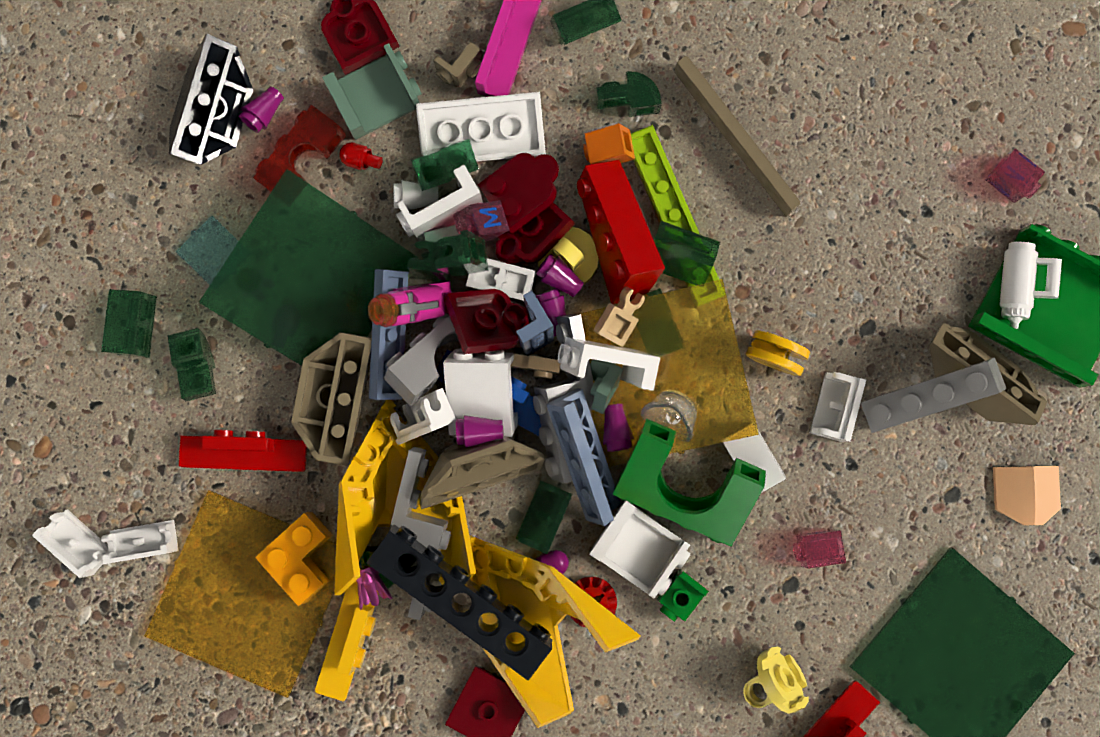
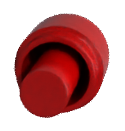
(359, 156)

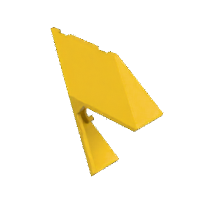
(370, 495)
(544, 599)

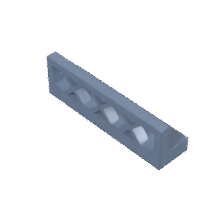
(539, 331)
(385, 340)
(580, 459)

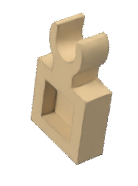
(617, 321)
(542, 367)

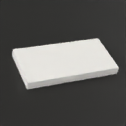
(494, 125)

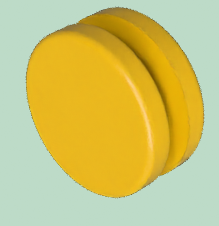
(775, 351)

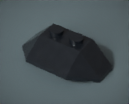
(210, 103)

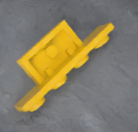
(345, 646)

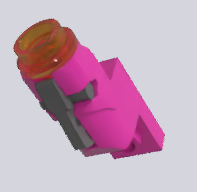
(409, 304)

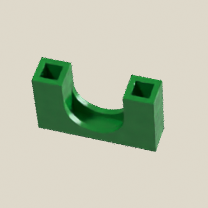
(715, 515)

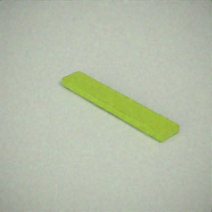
(662, 184)

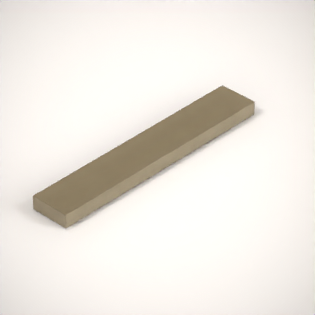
(736, 136)

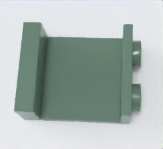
(374, 93)

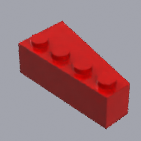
(619, 230)

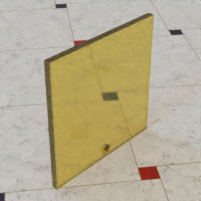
(697, 356)
(228, 605)

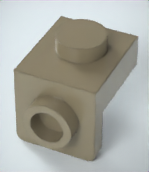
(465, 65)

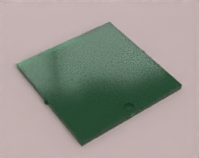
(302, 271)
(961, 655)

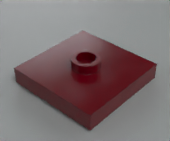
(485, 707)

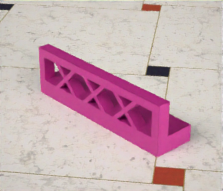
(506, 47)

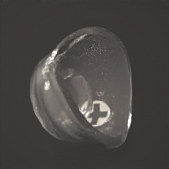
(673, 411)

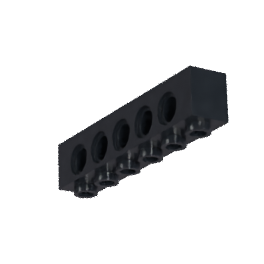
(520, 657)

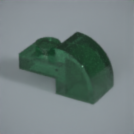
(636, 93)
(437, 165)
(194, 363)

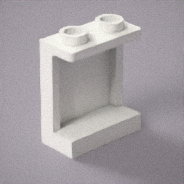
(441, 212)
(639, 367)
(480, 387)
(640, 550)

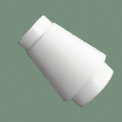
(413, 196)

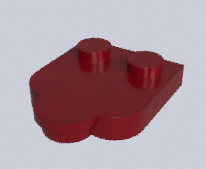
(356, 33)
(522, 187)
(535, 237)
(485, 320)

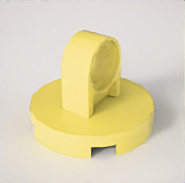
(578, 252)
(780, 680)

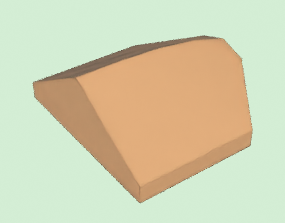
(1027, 493)

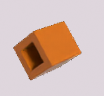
(609, 145)

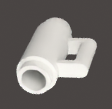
(1020, 280)

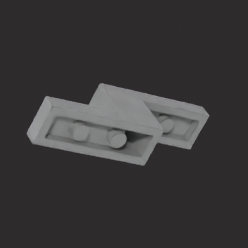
(555, 463)
(427, 528)

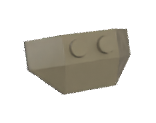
(959, 348)
(332, 397)
(478, 467)

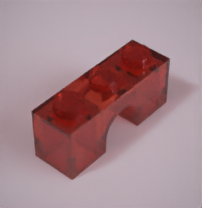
(311, 133)

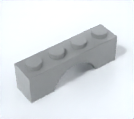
(416, 371)
(934, 395)

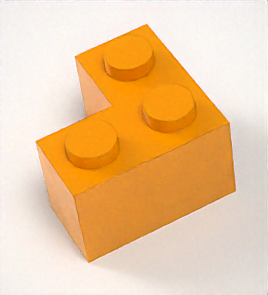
(289, 558)

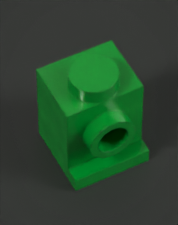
(681, 584)

